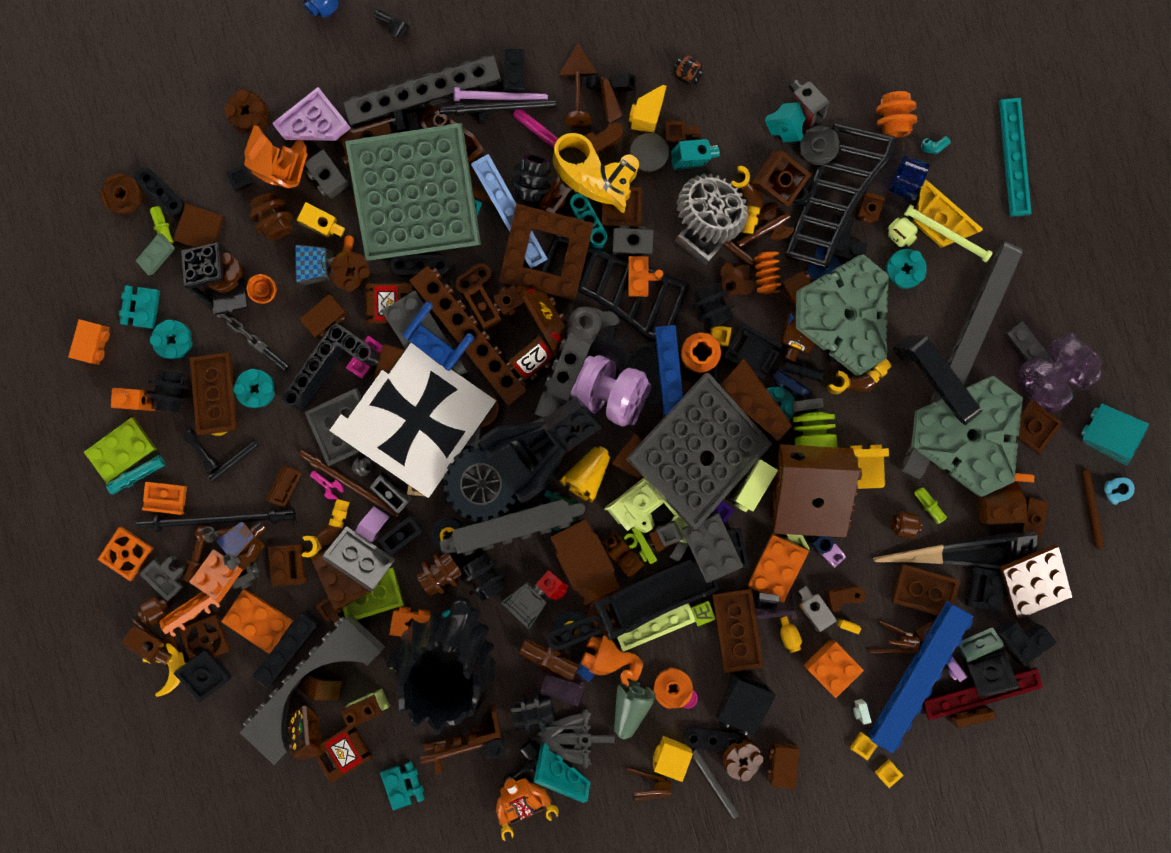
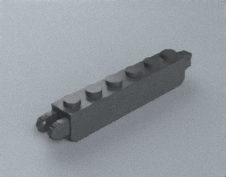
(512, 525)

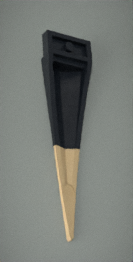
(980, 552)

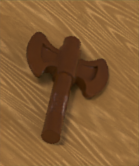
(773, 223)

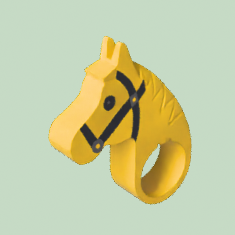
(592, 179)

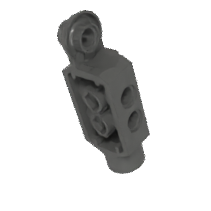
(578, 345)

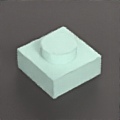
(861, 711)

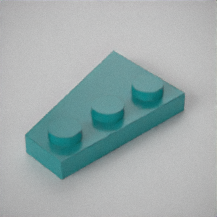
(559, 777)

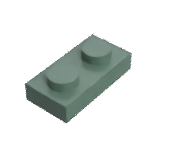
(155, 254)
(980, 644)

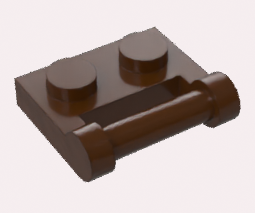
(281, 565)

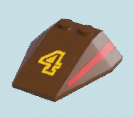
(545, 315)

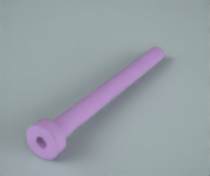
(483, 95)

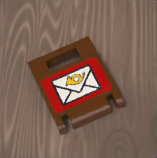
(382, 297)
(345, 753)

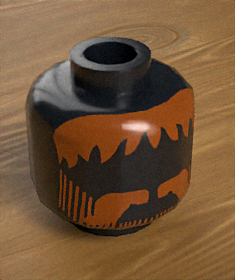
(688, 70)

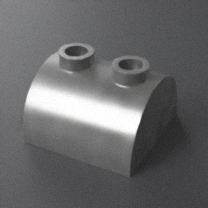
(699, 249)

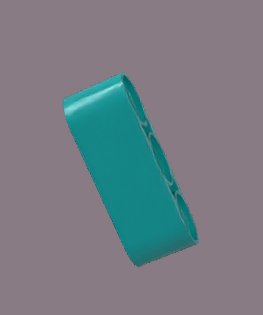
(587, 211)

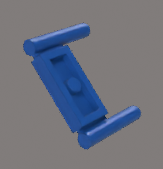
(432, 344)

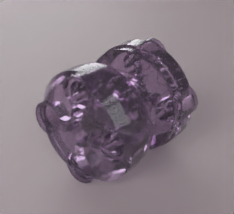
(1049, 382)

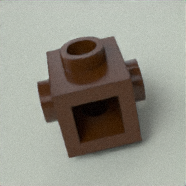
(508, 294)

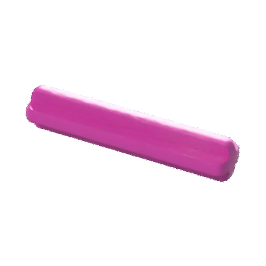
(535, 127)

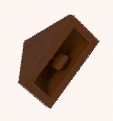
(321, 687)

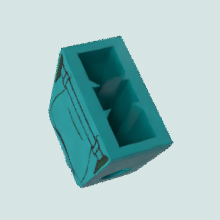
(693, 154)

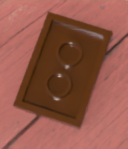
(338, 586)
(924, 589)

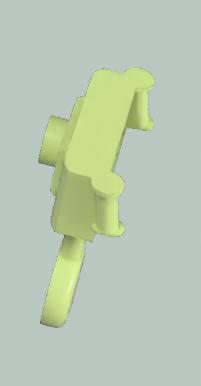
(636, 507)

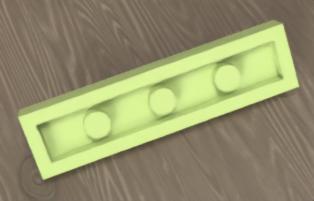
(657, 627)

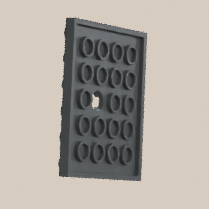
(672, 451)

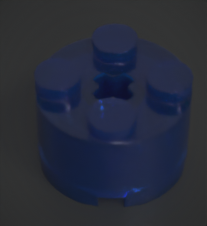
(909, 177)

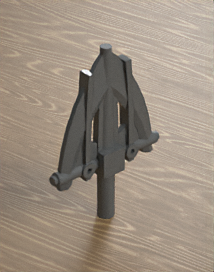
(580, 738)

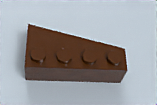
(755, 400)

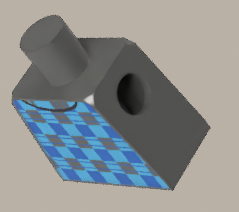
(312, 264)

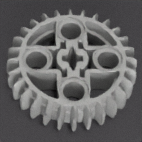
(712, 208)

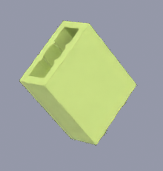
(753, 486)

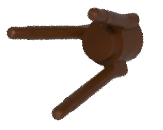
(907, 643)
(661, 789)

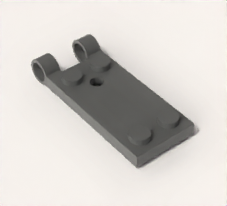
(403, 313)

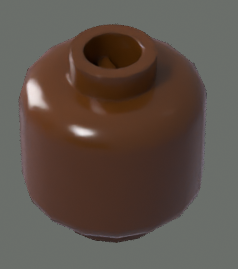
(906, 525)
(153, 611)

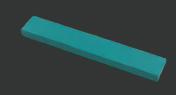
(1015, 157)

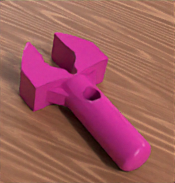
(327, 485)

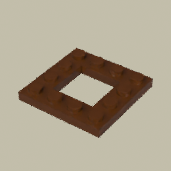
(576, 229)

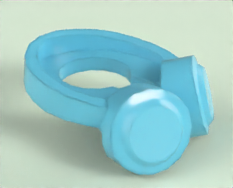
(1113, 484)

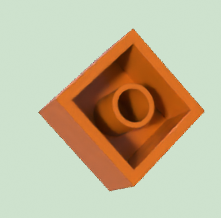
(833, 667)

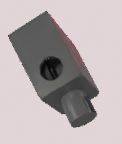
(811, 100)

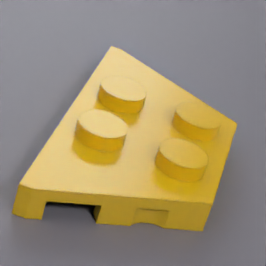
(942, 210)

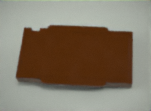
(584, 561)

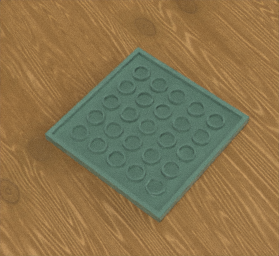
(413, 192)

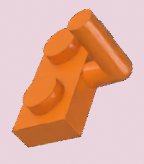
(639, 276)

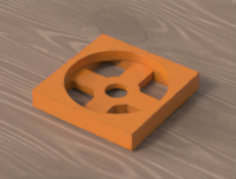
(105, 556)

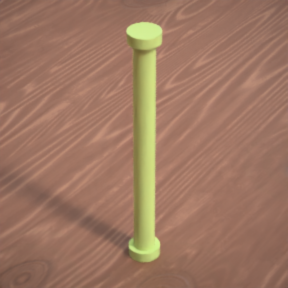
(985, 255)

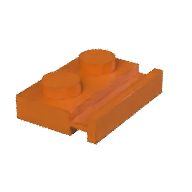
(164, 498)

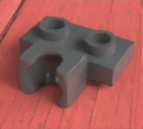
(164, 577)

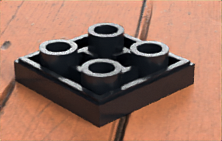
(202, 265)

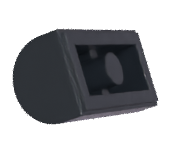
(391, 493)

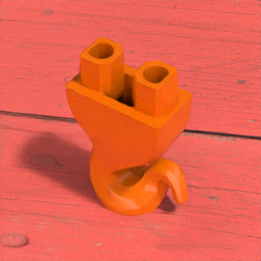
(609, 658)

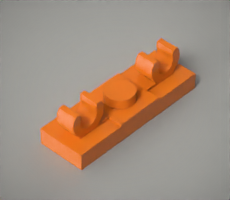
(186, 612)

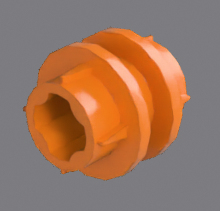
(896, 114)
(709, 344)

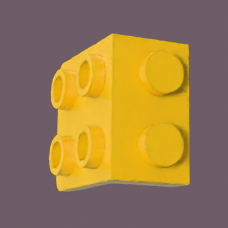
(872, 465)

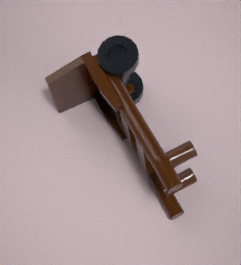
(483, 736)

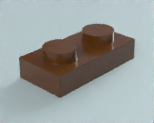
(556, 197)
(976, 716)

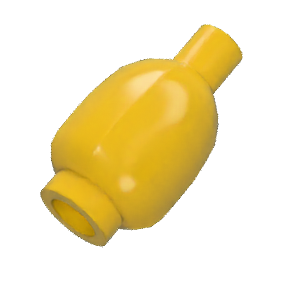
(790, 635)

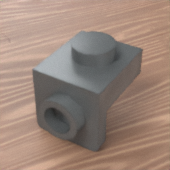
(246, 580)

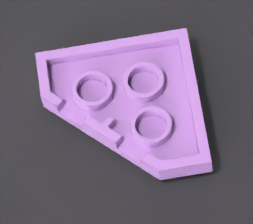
(312, 120)

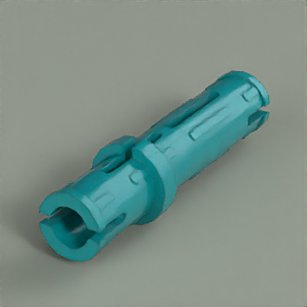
(127, 479)

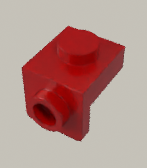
(552, 585)

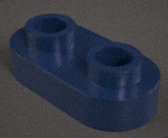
(796, 387)

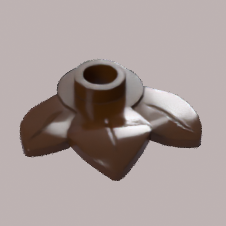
(737, 278)

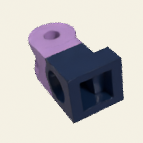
(827, 549)

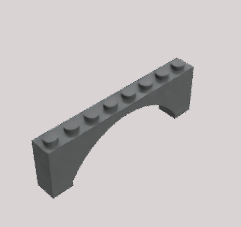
(269, 727)

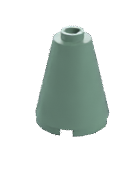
(631, 708)

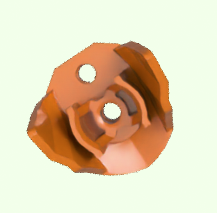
(263, 161)

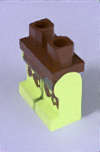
(365, 708)

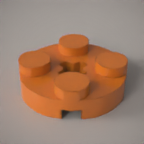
(673, 699)

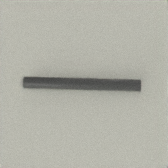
(714, 783)

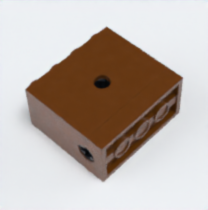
(814, 490)

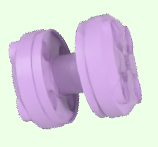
(623, 396)

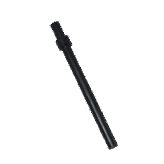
(460, 108)

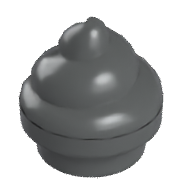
(362, 466)

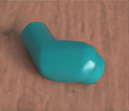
(935, 147)

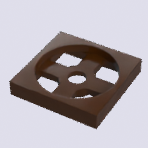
(190, 645)

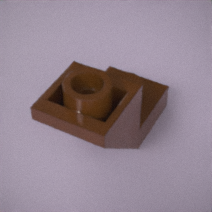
(622, 554)

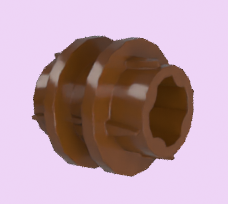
(271, 218)
(440, 573)

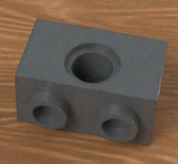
(334, 183)
(642, 248)

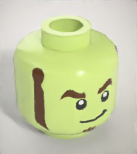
(902, 232)

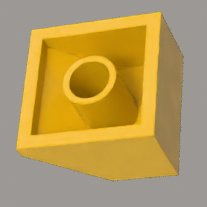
(647, 110)

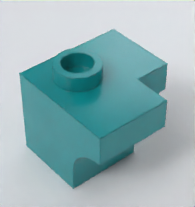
(787, 122)

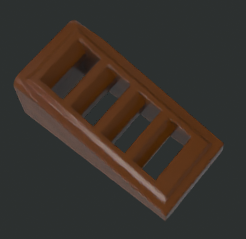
(611, 107)

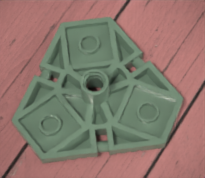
(846, 311)
(984, 460)

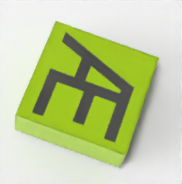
(702, 613)

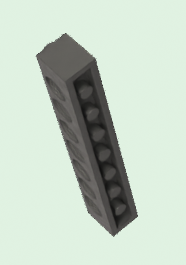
(433, 95)

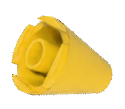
(587, 474)

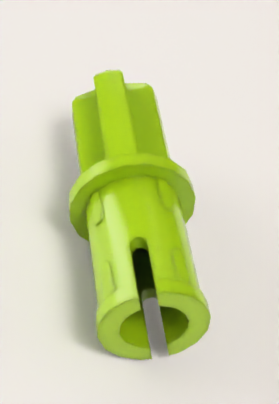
(160, 223)
(930, 505)

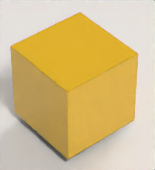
(672, 758)

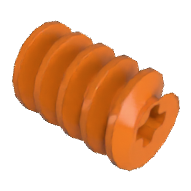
(767, 272)

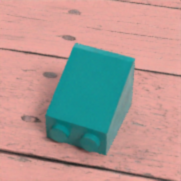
(1114, 433)

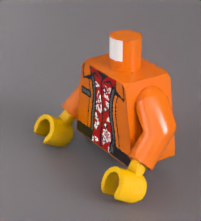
(521, 800)

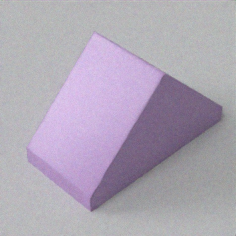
(372, 524)

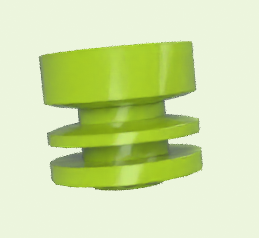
(815, 430)

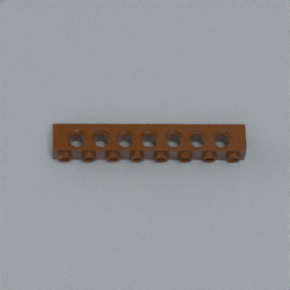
(421, 283)

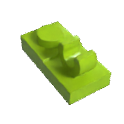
(646, 552)

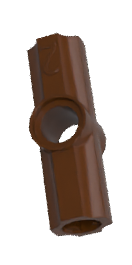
(549, 660)

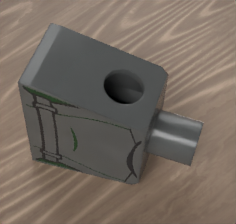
(525, 603)

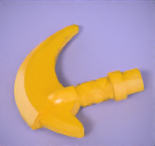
(174, 663)

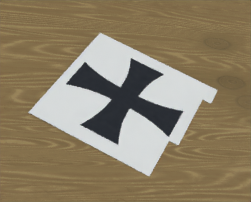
(415, 419)

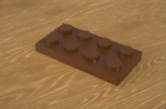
(213, 394)
(737, 630)

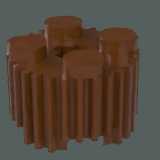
(243, 103)

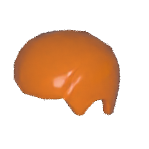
(261, 288)

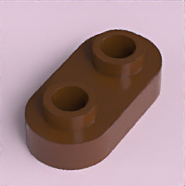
(473, 278)

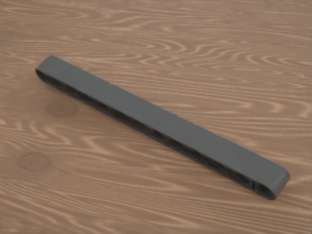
(973, 333)

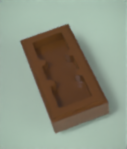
(284, 485)
(1035, 517)

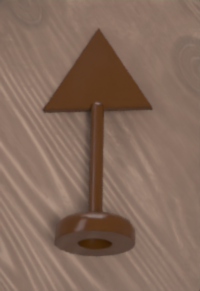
(578, 65)

